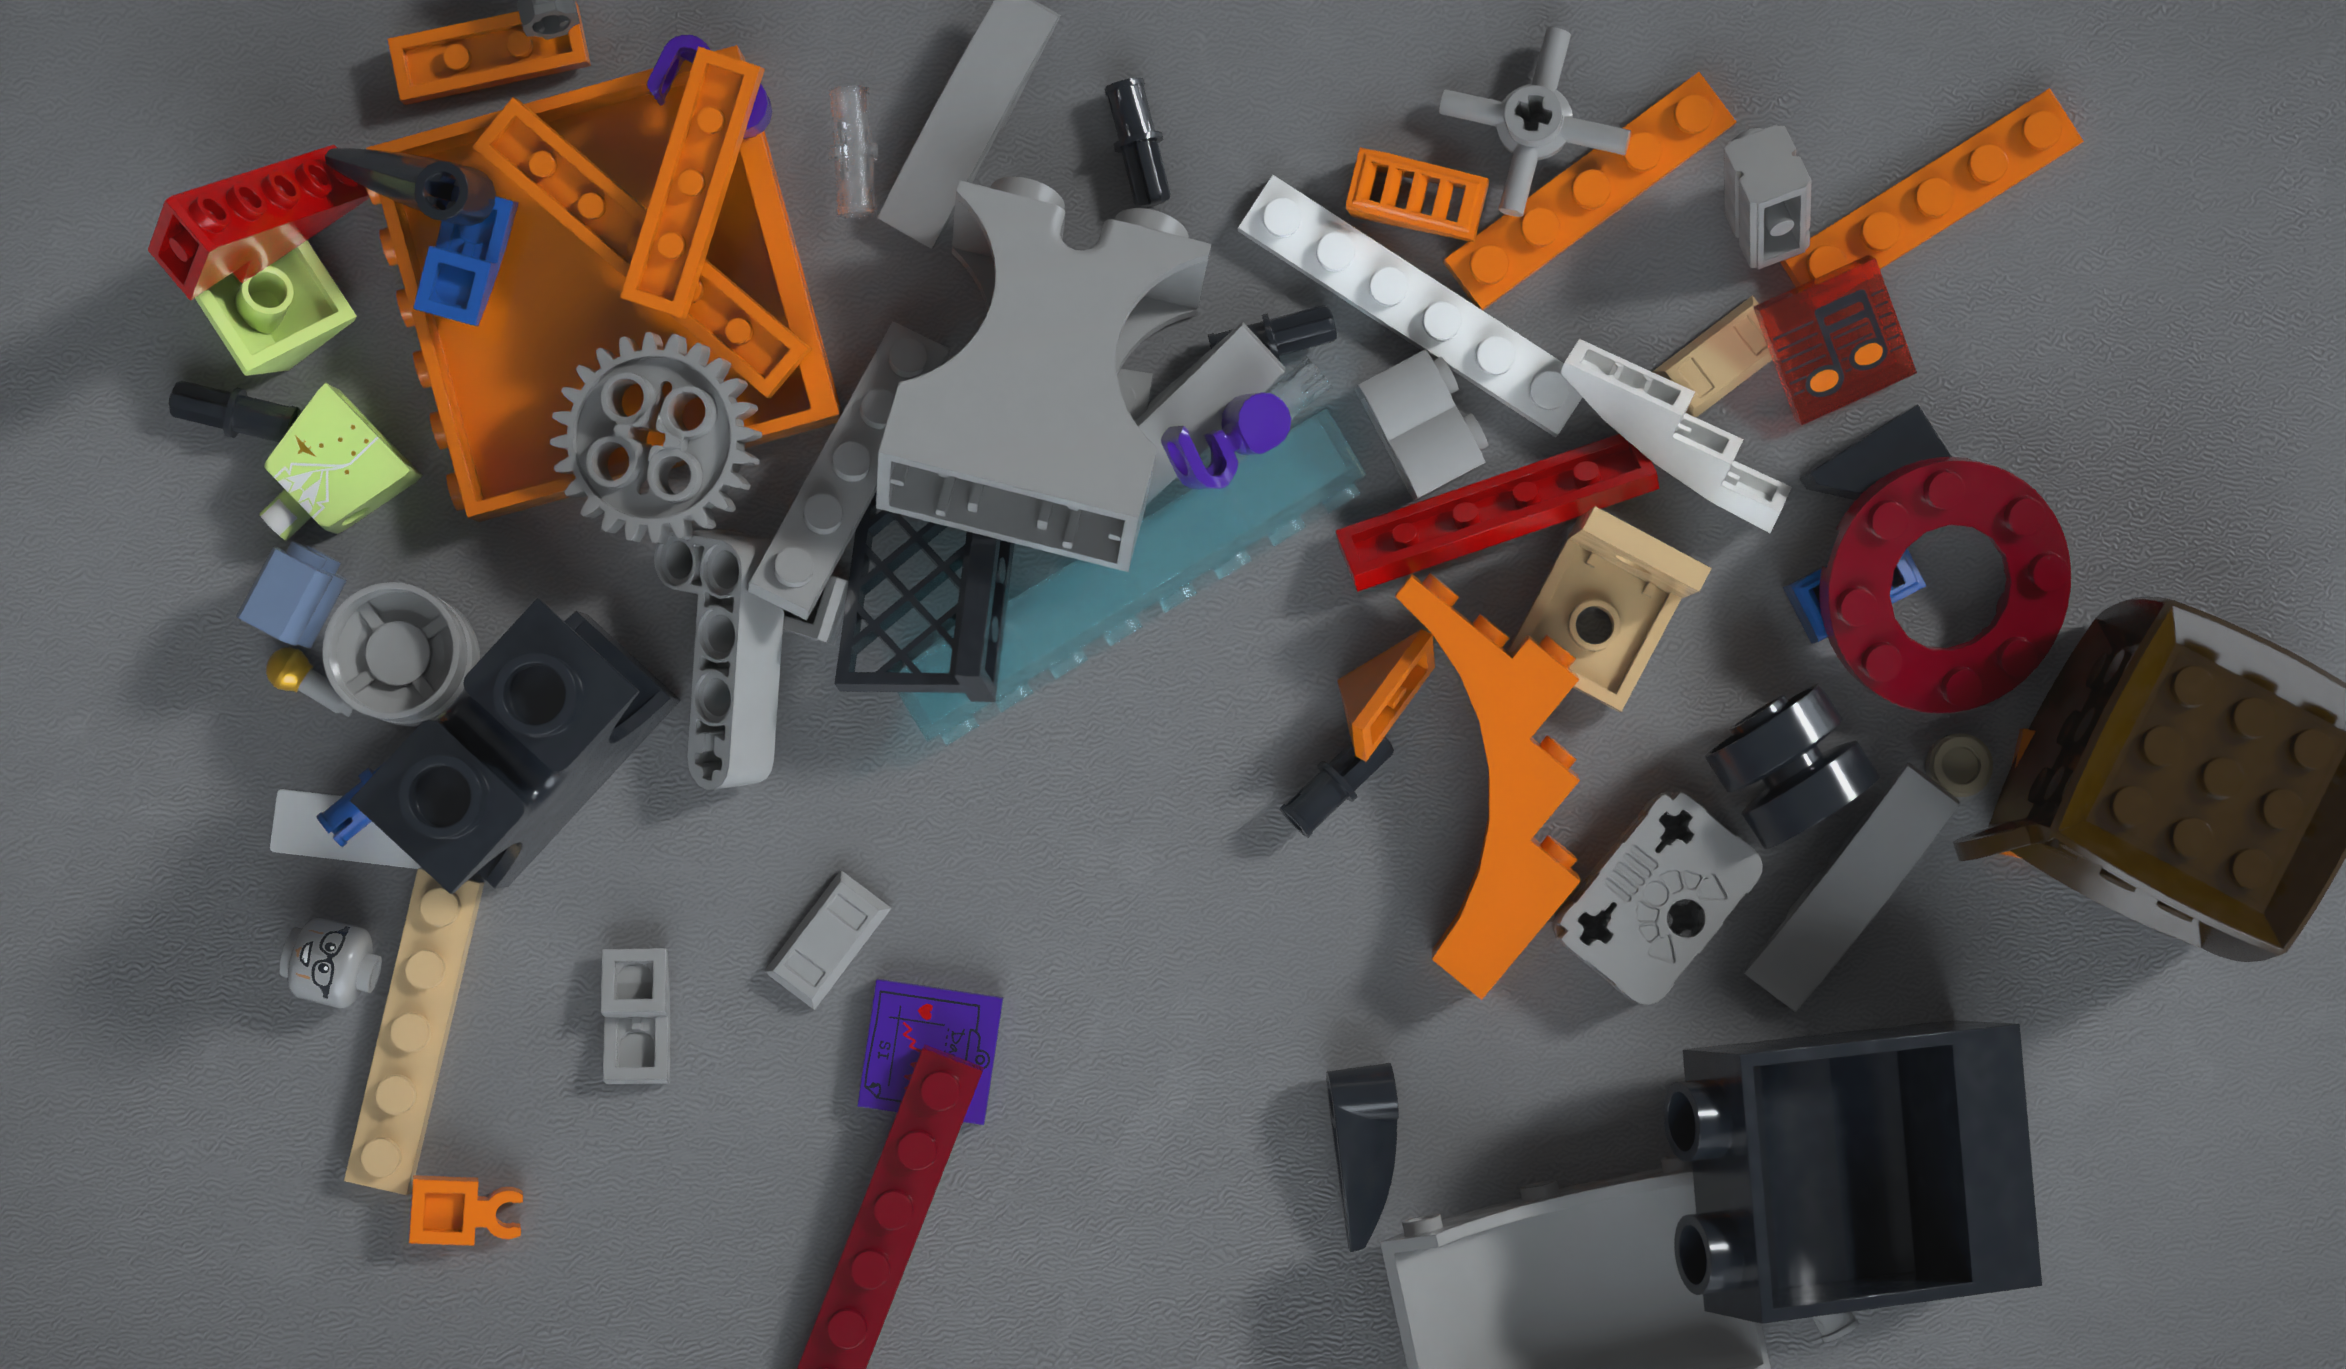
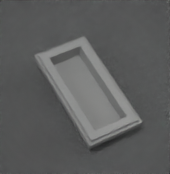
(827, 939)

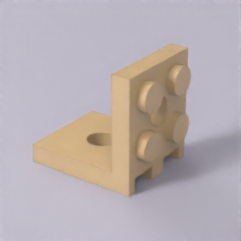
(1629, 579)

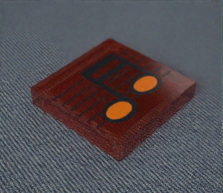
(1835, 339)

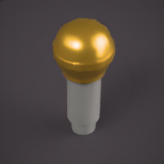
(291, 671)

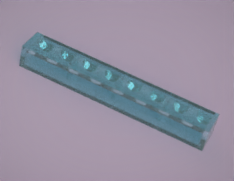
(1173, 549)

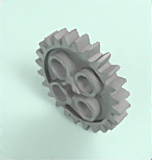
(601, 426)

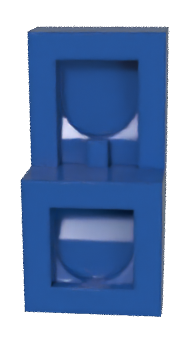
(465, 265)

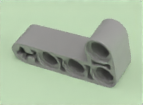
(733, 655)

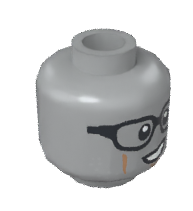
(330, 962)

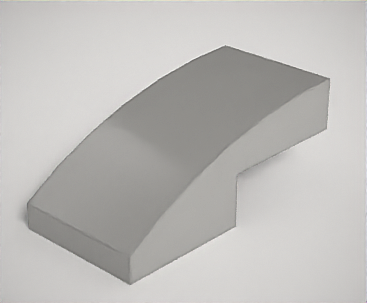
(636, 1016)

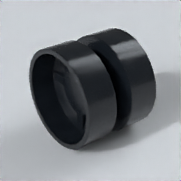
(1782, 751)

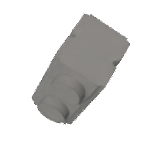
(1767, 195)

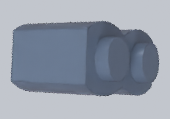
(293, 594)

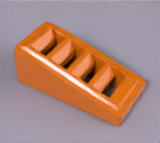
(1397, 167)

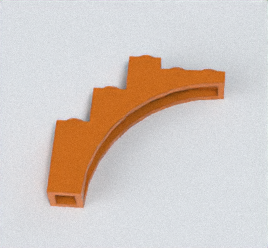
(1517, 876)

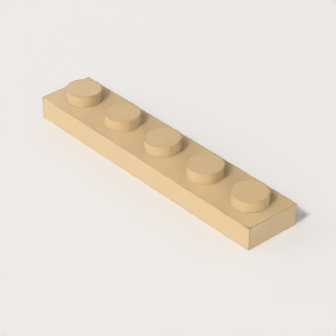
(413, 1034)

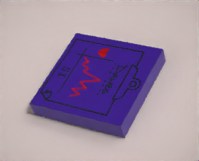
(915, 1015)

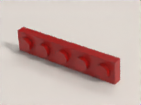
(1495, 510)

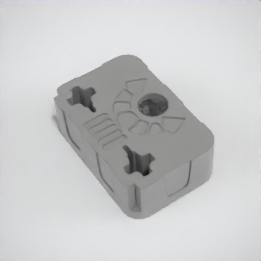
(1640, 884)

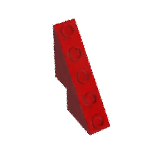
(249, 220)

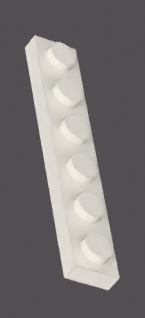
(1411, 304)

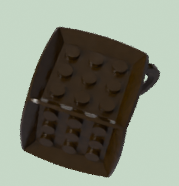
(2183, 780)

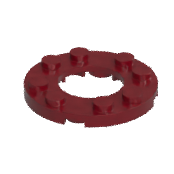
(1871, 543)

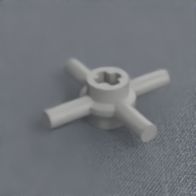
(1550, 138)

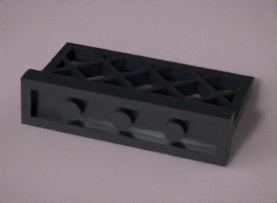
(976, 617)

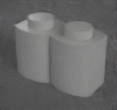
(1421, 423)

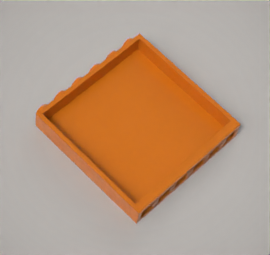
(564, 302)

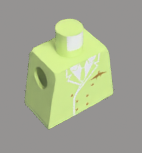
(333, 468)

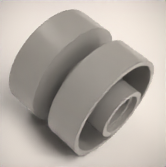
(398, 653)

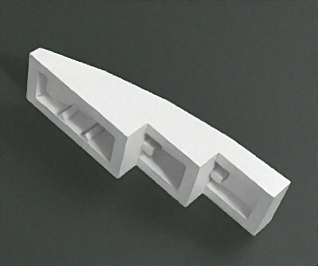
(1655, 421)

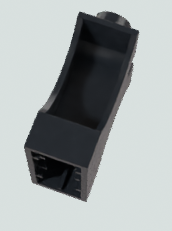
(515, 749)

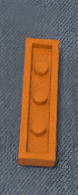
(692, 182)

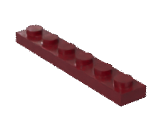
(892, 1212)

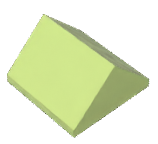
(278, 312)

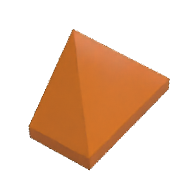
(1383, 688)

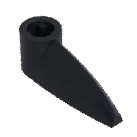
(419, 182)
(1365, 1142)

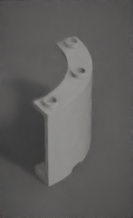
(1562, 1283)

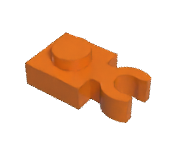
(450, 1209)

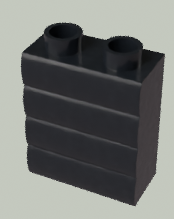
(1855, 1170)

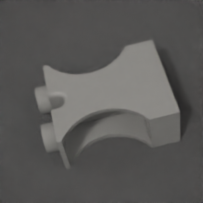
(1029, 417)

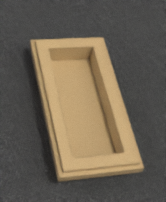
(1719, 358)

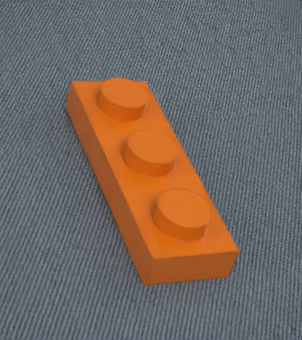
(480, 57)

